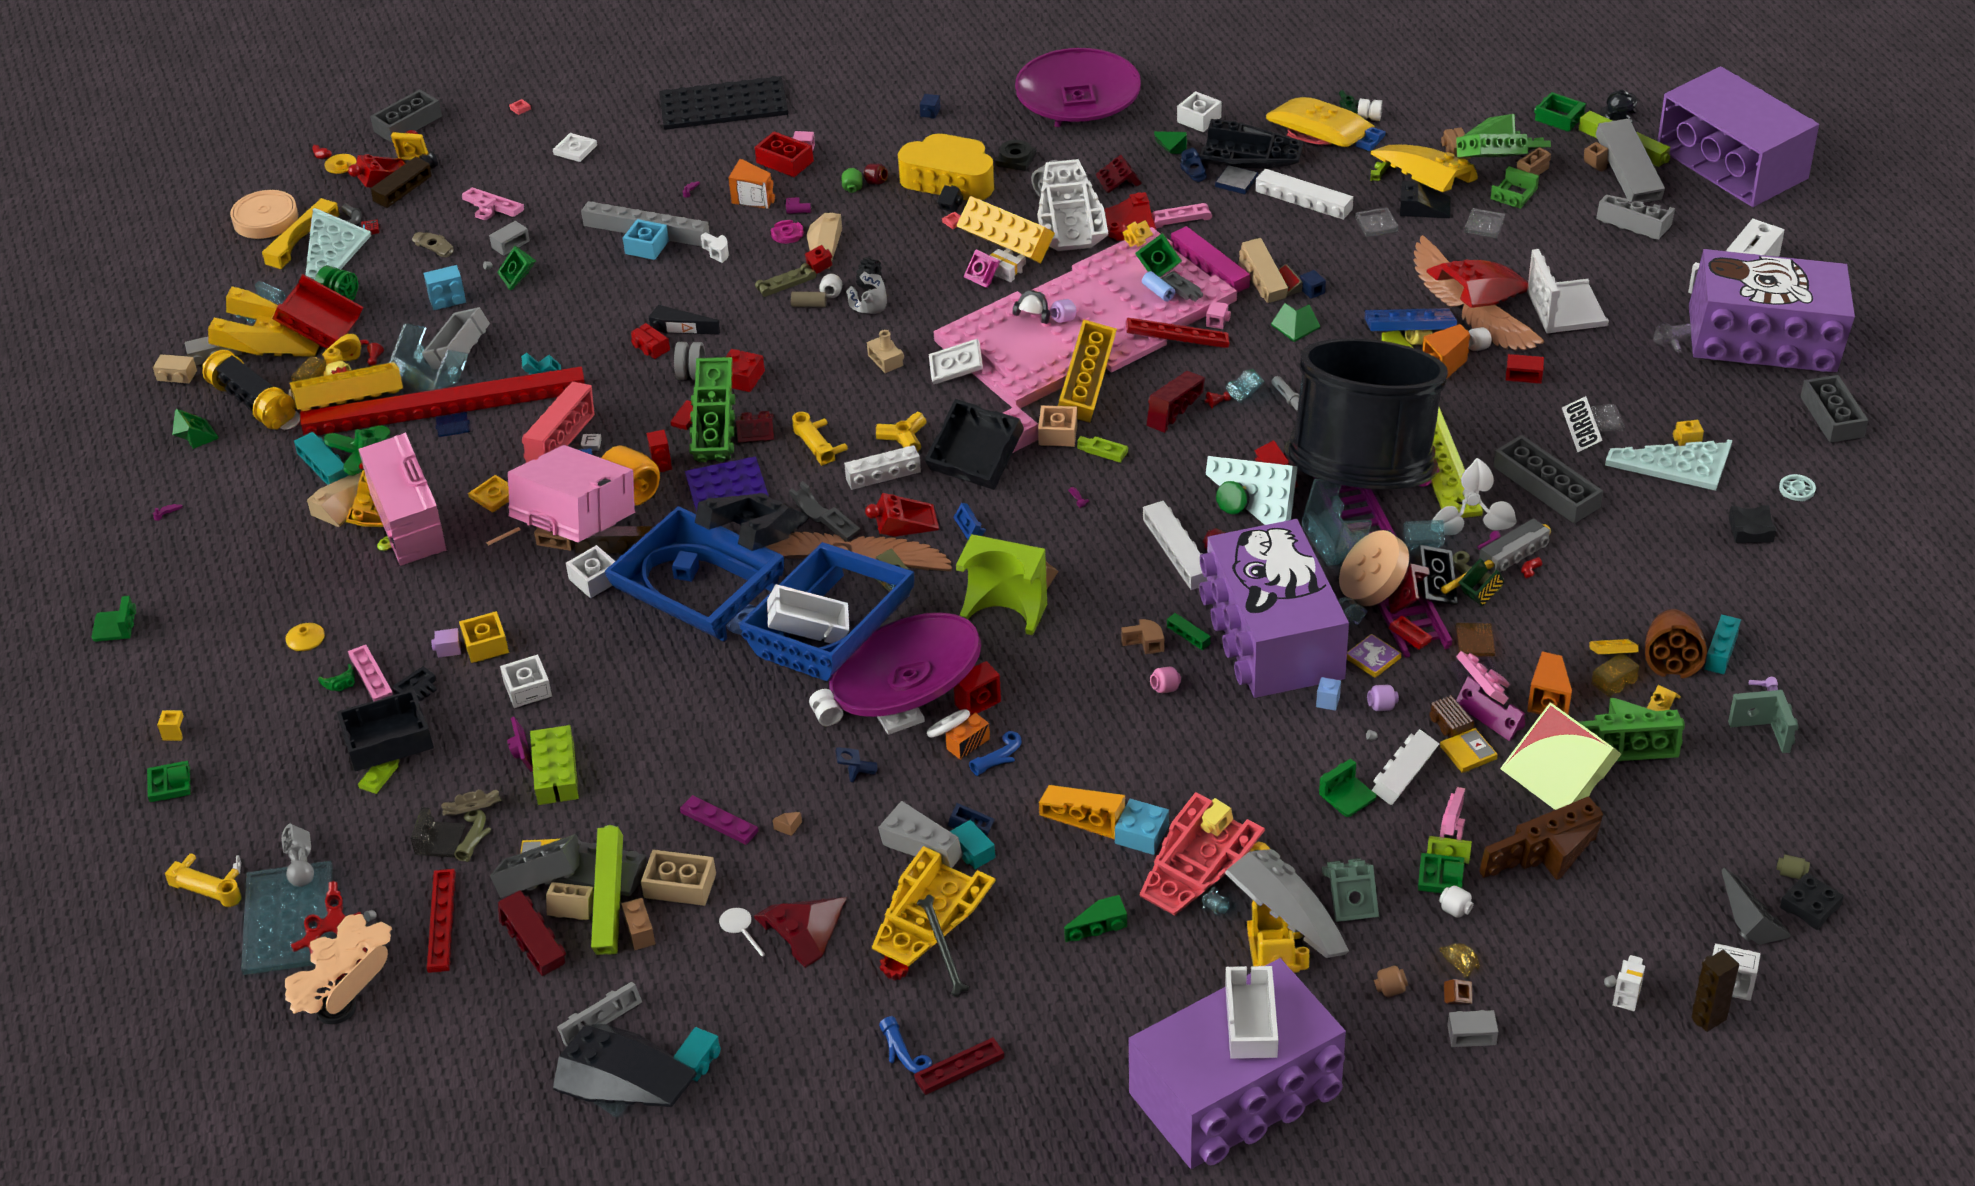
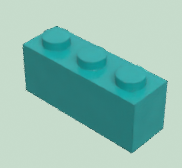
(1722, 644)

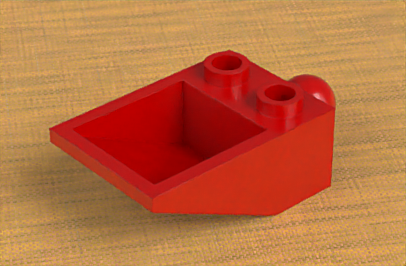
(374, 169)
(902, 515)

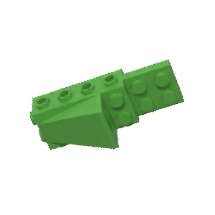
(1497, 139)
(712, 410)
(1639, 731)

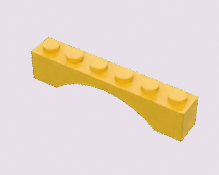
(280, 250)

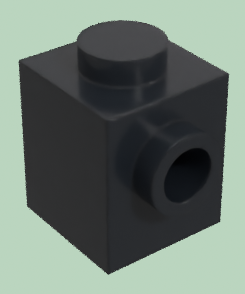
(950, 198)

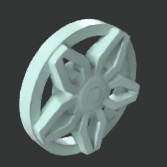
(1797, 487)

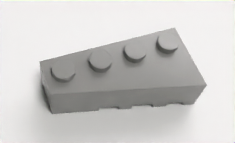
(1635, 216)
(910, 831)

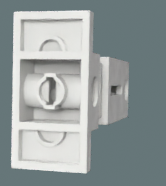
(1756, 239)

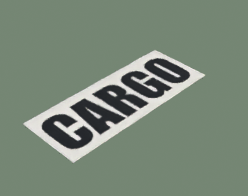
(1581, 424)

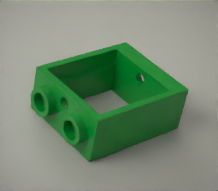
(1572, 107)

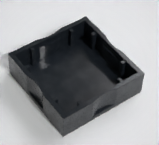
(974, 444)
(385, 730)

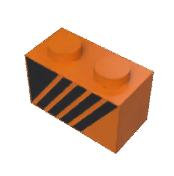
(967, 736)

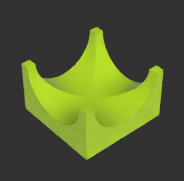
(1004, 576)

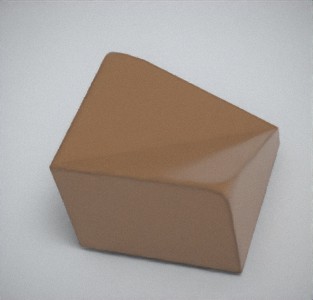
(787, 822)

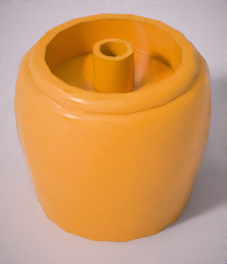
(645, 471)

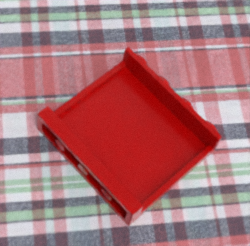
(317, 312)

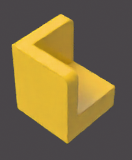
(169, 725)

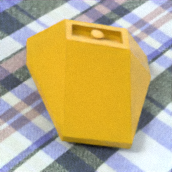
(363, 509)

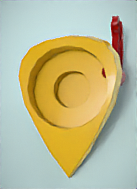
(349, 346)

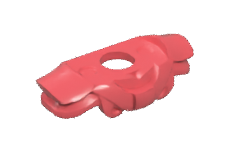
(1301, 136)

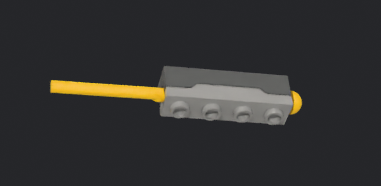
(1510, 548)

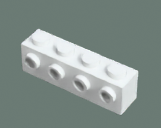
(883, 466)
(1404, 767)

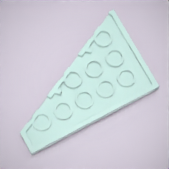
(332, 242)
(1691, 464)
(1268, 485)

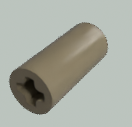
(808, 299)

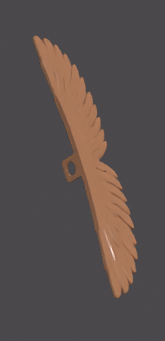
(1501, 325)
(911, 553)

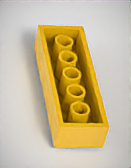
(1005, 229)
(1087, 368)
(346, 386)

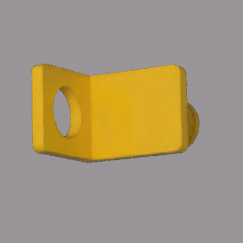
(1662, 699)

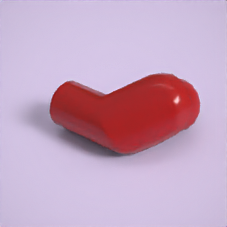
(321, 153)
(1529, 565)

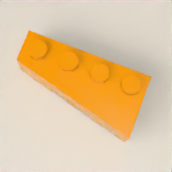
(1083, 808)

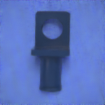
(855, 765)

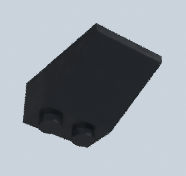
(1423, 201)
(1440, 573)

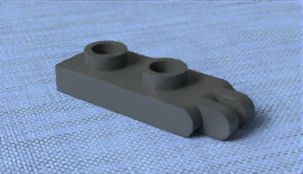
(1183, 286)

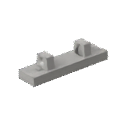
(602, 1012)

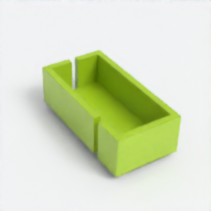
(554, 764)

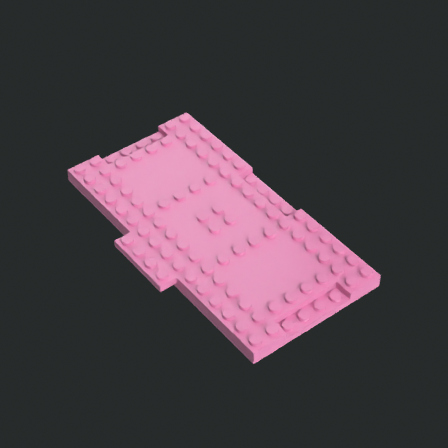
(1031, 358)

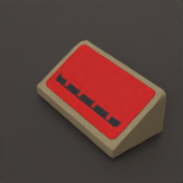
(1292, 281)

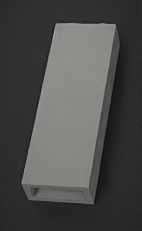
(1630, 161)

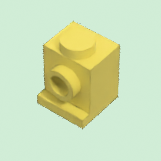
(1216, 818)

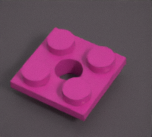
(989, 268)

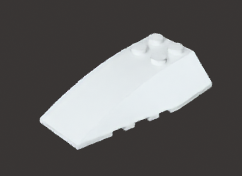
(1070, 207)

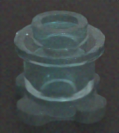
(1215, 902)

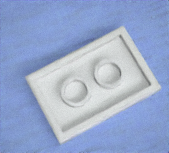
(955, 361)

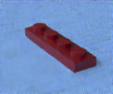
(959, 1066)

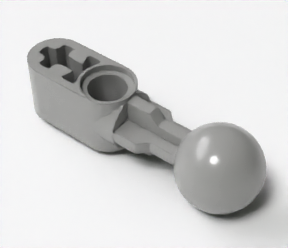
(297, 845)

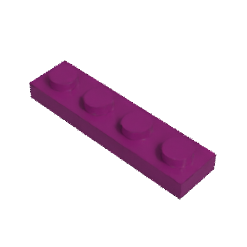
(719, 819)

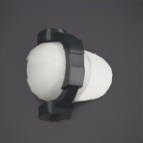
(1034, 303)

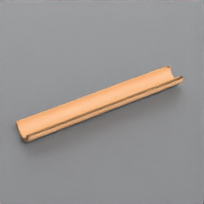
(503, 536)

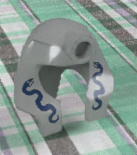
(873, 300)

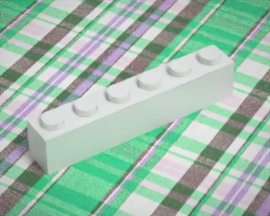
(1304, 194)
(1175, 542)

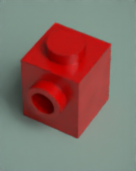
(819, 258)

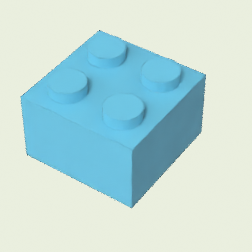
(645, 239)
(445, 287)
(1141, 826)

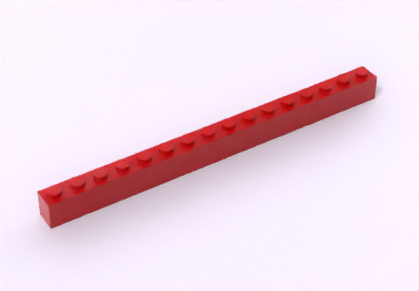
(439, 402)

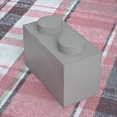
(508, 237)
(1472, 1028)

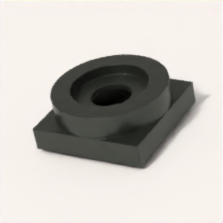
(1019, 161)

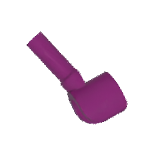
(1493, 536)

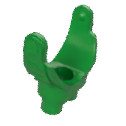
(339, 682)

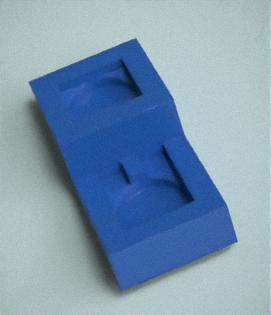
(1371, 139)

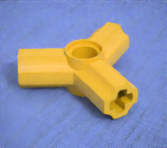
(903, 431)

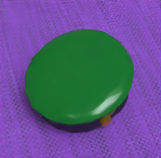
(1232, 497)

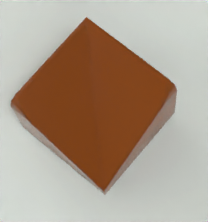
(1458, 992)

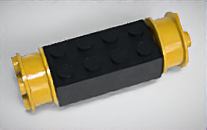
(231, 375)

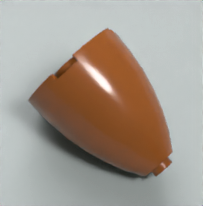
(1666, 636)

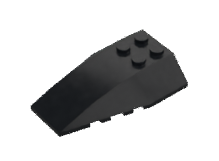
(620, 1067)

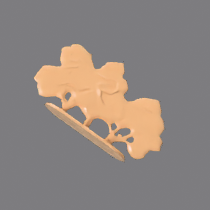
(336, 958)

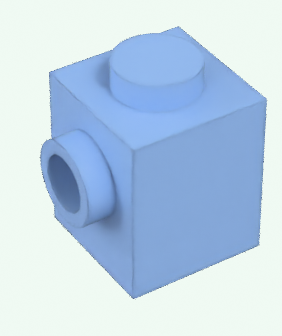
(1328, 693)

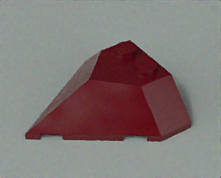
(804, 925)

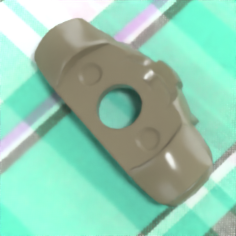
(442, 246)
(463, 802)

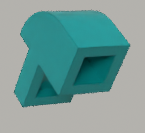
(532, 366)

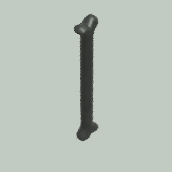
(958, 986)

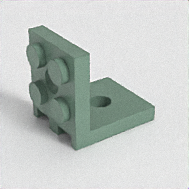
(1771, 709)
(1351, 877)

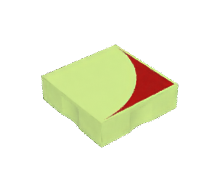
(1560, 759)

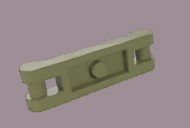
(786, 280)

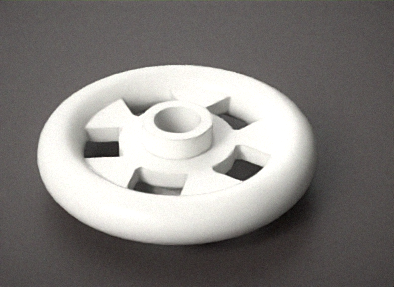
(948, 723)

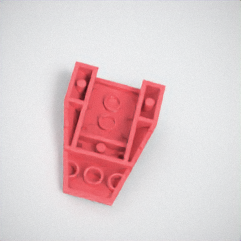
(1193, 858)

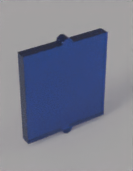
(452, 424)

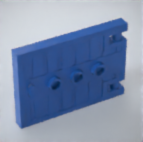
(1410, 319)

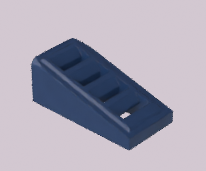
(965, 812)

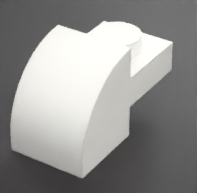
(716, 246)

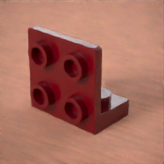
(1116, 173)
(755, 427)
(1407, 590)

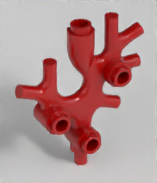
(327, 924)

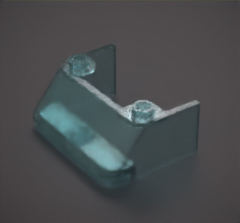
(415, 371)
(1326, 528)

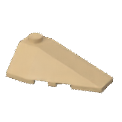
(825, 231)
(334, 500)

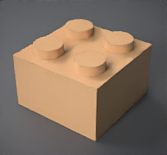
(1057, 426)

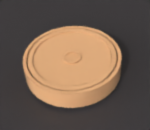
(264, 214)
(1374, 568)

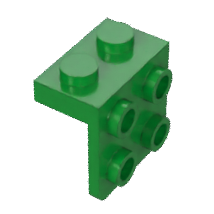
(115, 624)
(1344, 790)

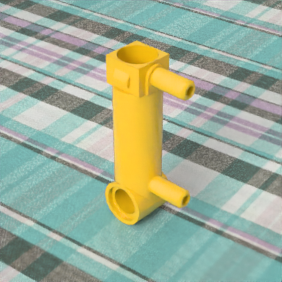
(813, 439)
(222, 890)

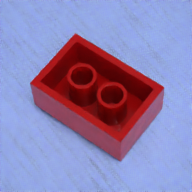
(784, 154)

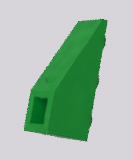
(1101, 917)

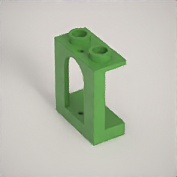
(1518, 178)

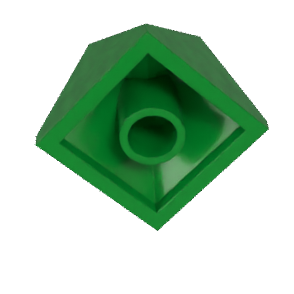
(1172, 141)
(1158, 256)
(515, 267)
(1295, 322)
(193, 429)

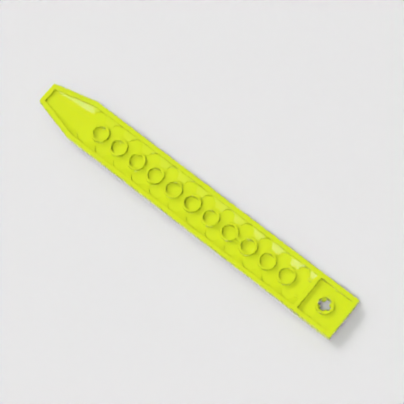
(1447, 481)

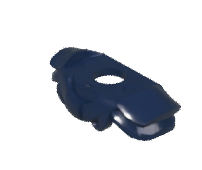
(1189, 158)

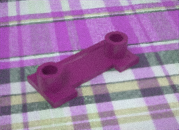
(1490, 712)

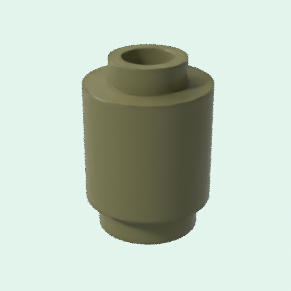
(1792, 866)

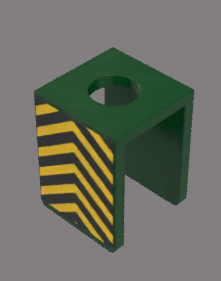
(1487, 590)

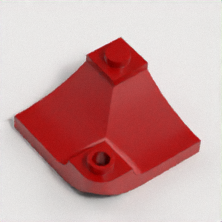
(1125, 213)

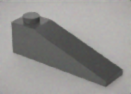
(1751, 914)

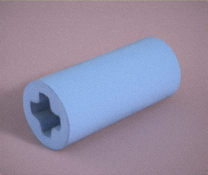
(1158, 286)

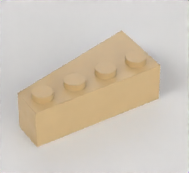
(1262, 270)

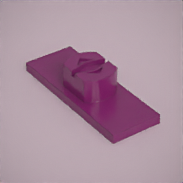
(518, 745)

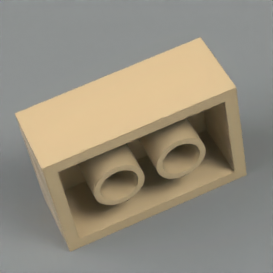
(678, 877)

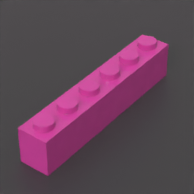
(1209, 258)

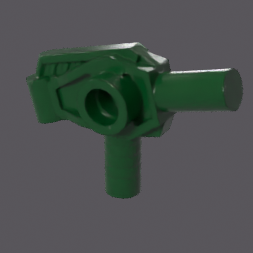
(1348, 102)

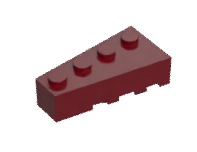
(1173, 399)
(531, 933)

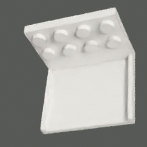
(1562, 304)

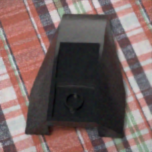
(1248, 146)

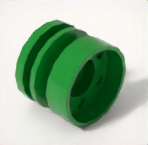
(338, 280)

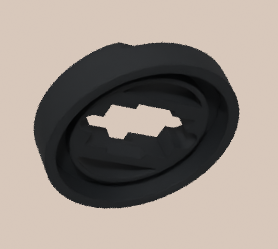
(344, 1014)

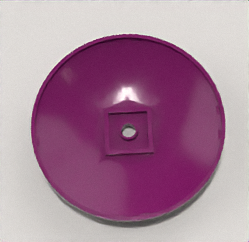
(1077, 84)

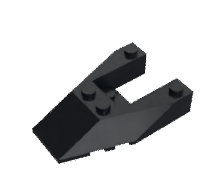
(760, 517)

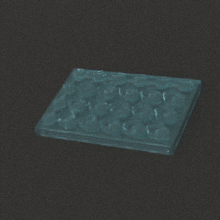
(277, 915)

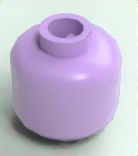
(1063, 310)
(1382, 697)

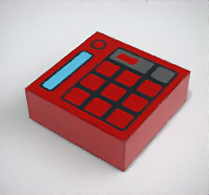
(371, 226)

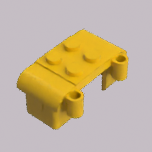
(1273, 940)

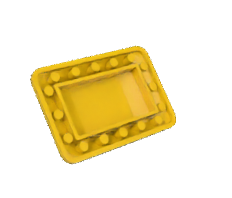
(1320, 120)

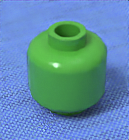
(852, 180)

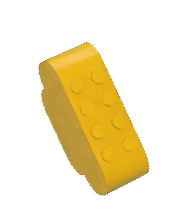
(949, 162)

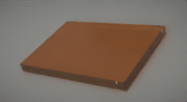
(1475, 639)

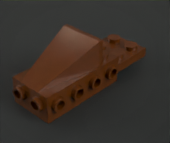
(1550, 838)

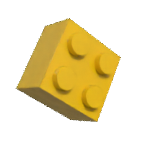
(484, 637)

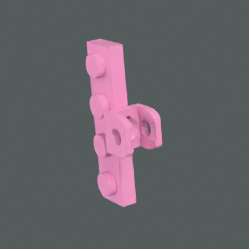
(489, 203)
(1488, 681)
(1451, 816)

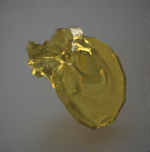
(1461, 957)

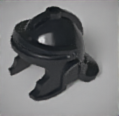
(1618, 105)

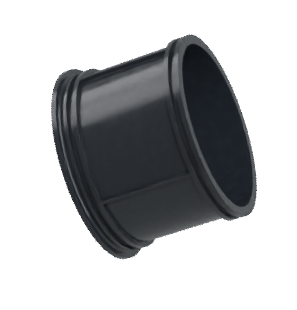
(1367, 414)

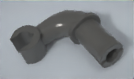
(353, 213)

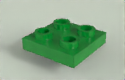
(168, 781)
(1440, 872)

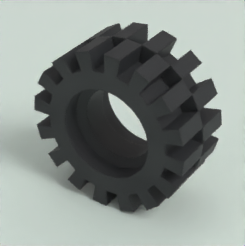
(870, 266)

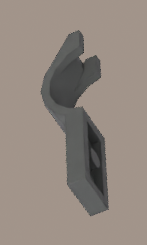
(831, 518)

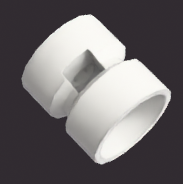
(1370, 109)
(825, 707)

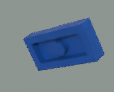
(968, 522)

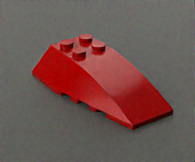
(1483, 281)

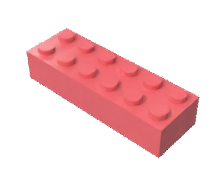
(560, 421)

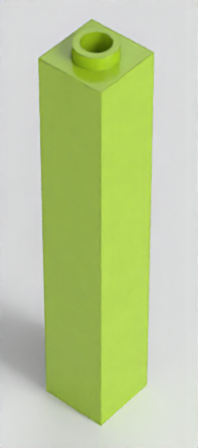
(1657, 152)
(607, 890)

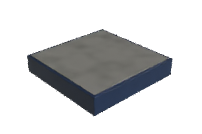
(1236, 179)

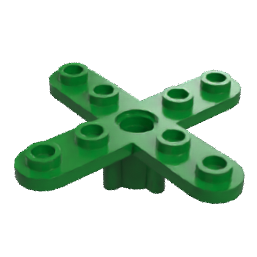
(362, 439)

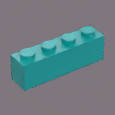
(320, 458)

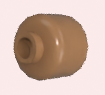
(1391, 981)

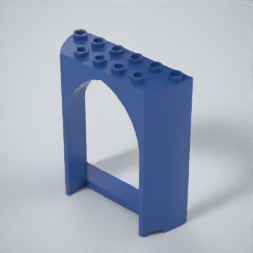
(717, 546)
(817, 576)

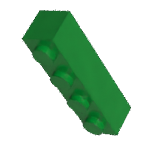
(1188, 631)

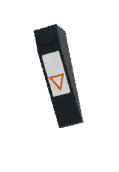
(676, 321)

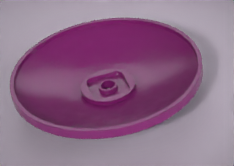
(906, 664)

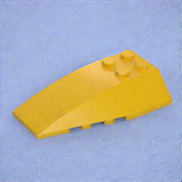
(1427, 165)
(906, 928)

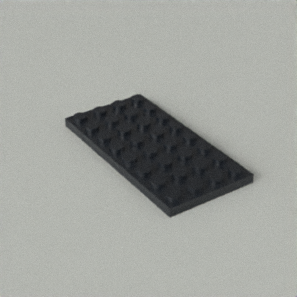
(723, 102)

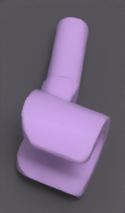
(1770, 682)

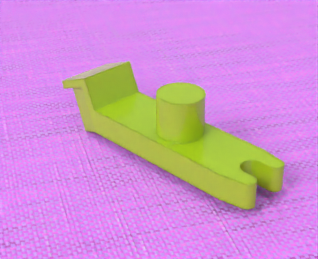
(1381, 168)

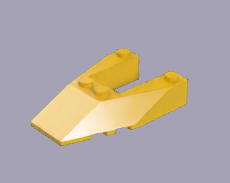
(264, 336)

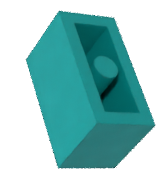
(974, 844)
(699, 1051)

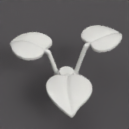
(1477, 478)

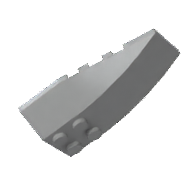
(1277, 885)

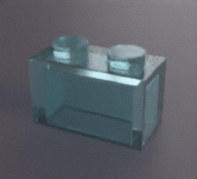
(1423, 533)

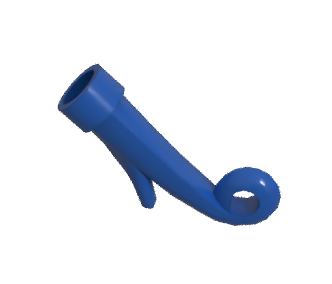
(999, 756)
(897, 1046)

